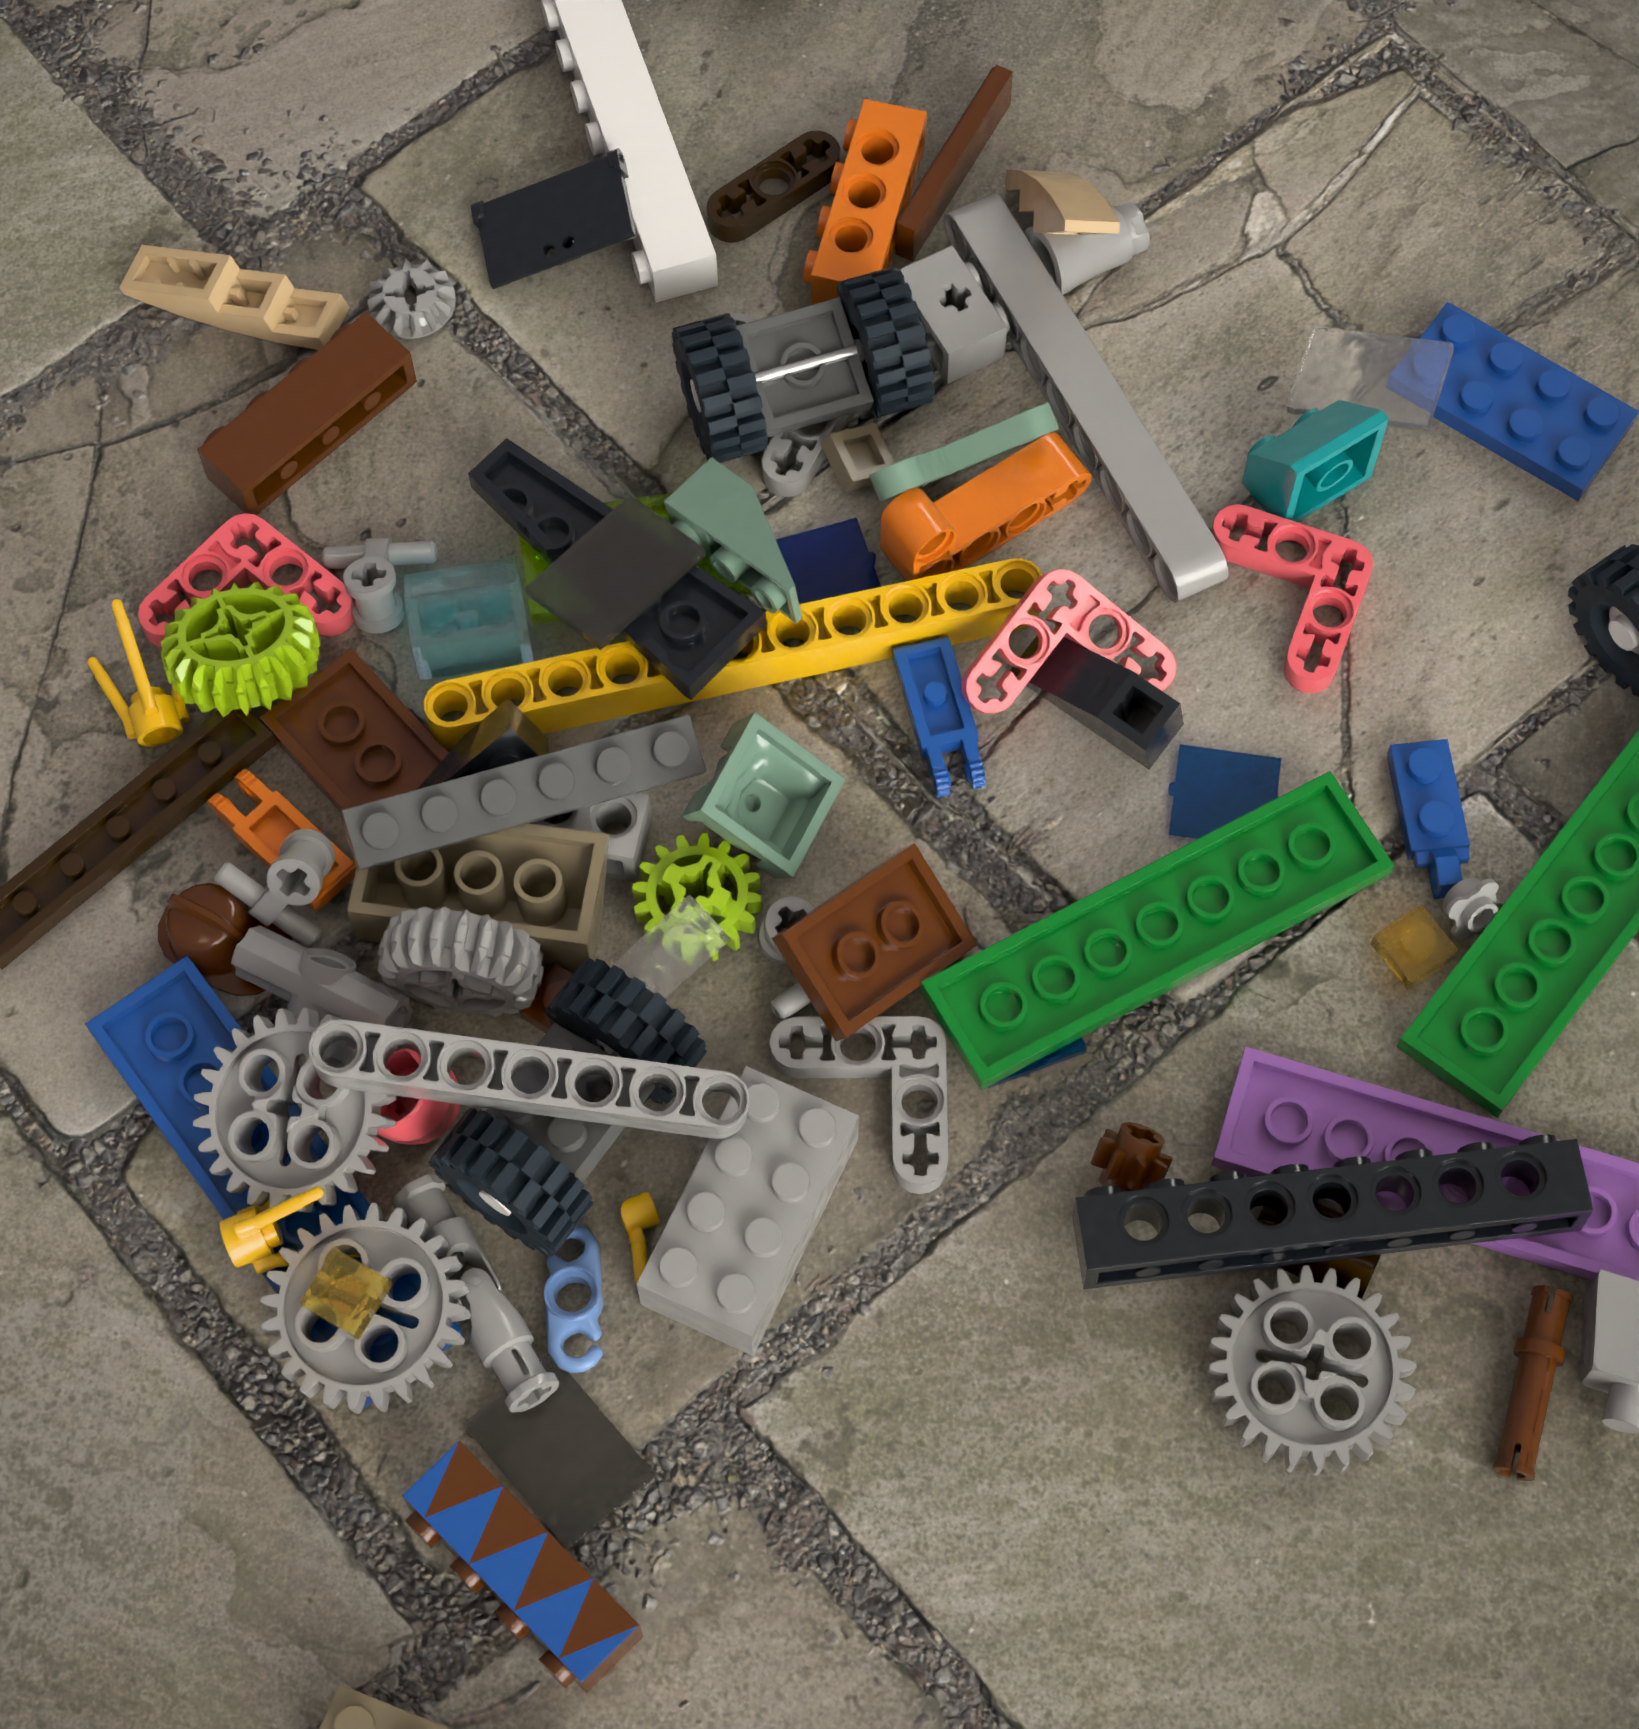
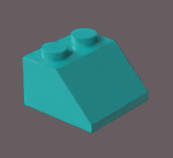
(1315, 459)

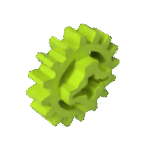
(694, 872)

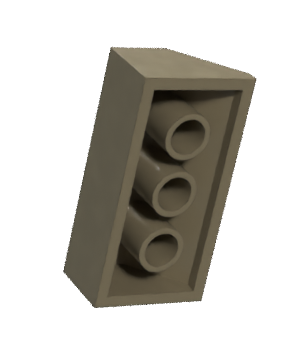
(526, 875)

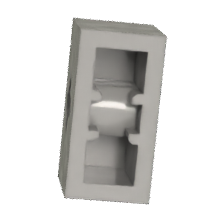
(956, 314)

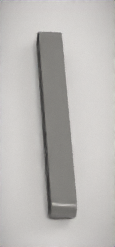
(1088, 401)

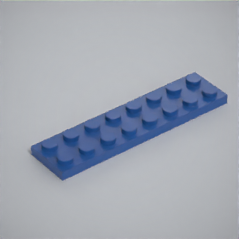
(159, 1047)

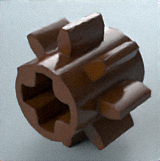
(1131, 1157)

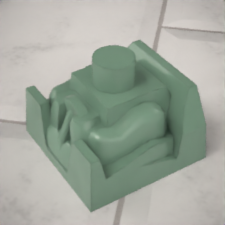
(766, 796)

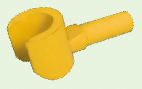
(636, 1215)

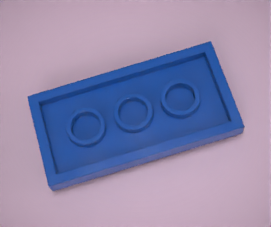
(1526, 404)

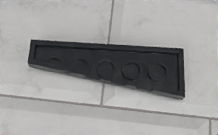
(684, 633)

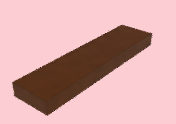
(953, 162)

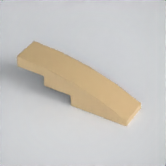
(1062, 203)
(234, 299)

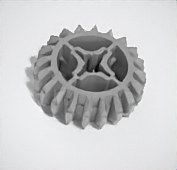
(460, 961)

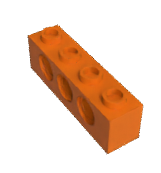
(883, 136)

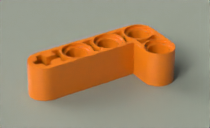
(983, 513)

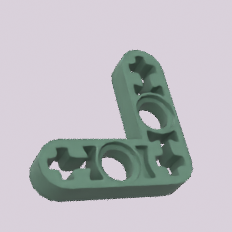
(963, 453)

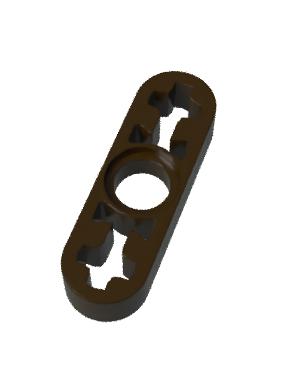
(763, 207)

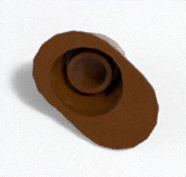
(207, 926)

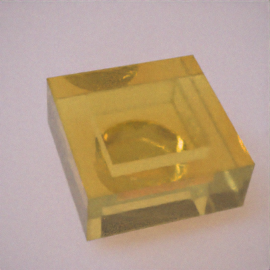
(1414, 947)
(346, 1293)

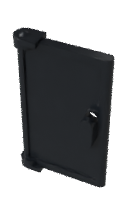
(576, 205)

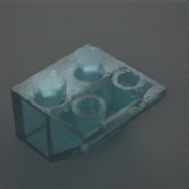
(467, 618)

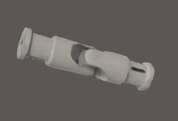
(494, 1324)

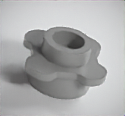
(1471, 906)

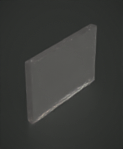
(1373, 371)

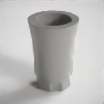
(1082, 257)

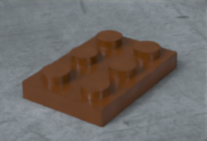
(354, 735)
(874, 942)

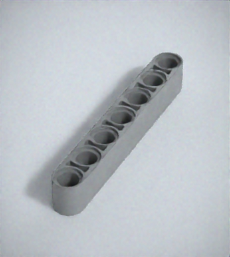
(504, 1059)

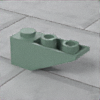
(728, 521)

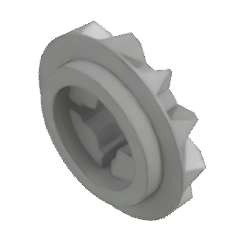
(433, 306)

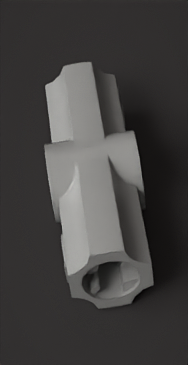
(317, 980)

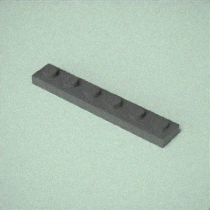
(522, 792)

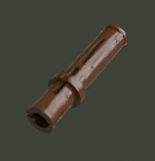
(1533, 1381)

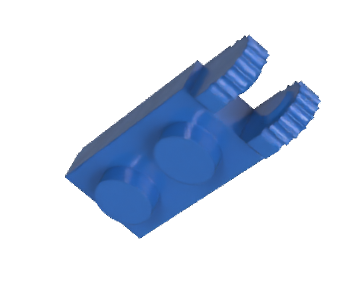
(938, 710)

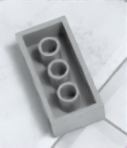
(749, 1213)

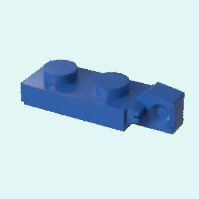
(1430, 810)

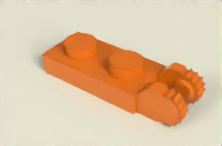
(270, 824)

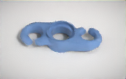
(564, 1324)

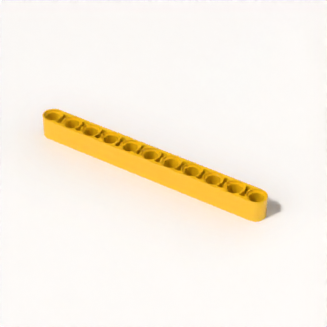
(767, 661)

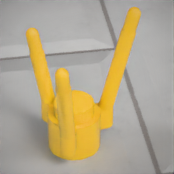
(153, 715)
(256, 1232)

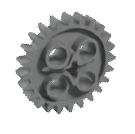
(241, 1104)
(344, 1362)
(1300, 1424)

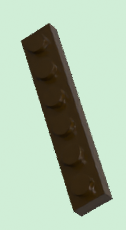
(126, 827)

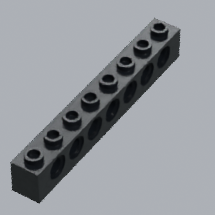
(1549, 1168)

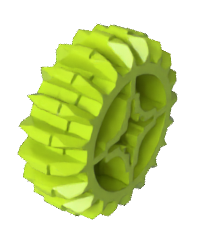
(240, 648)

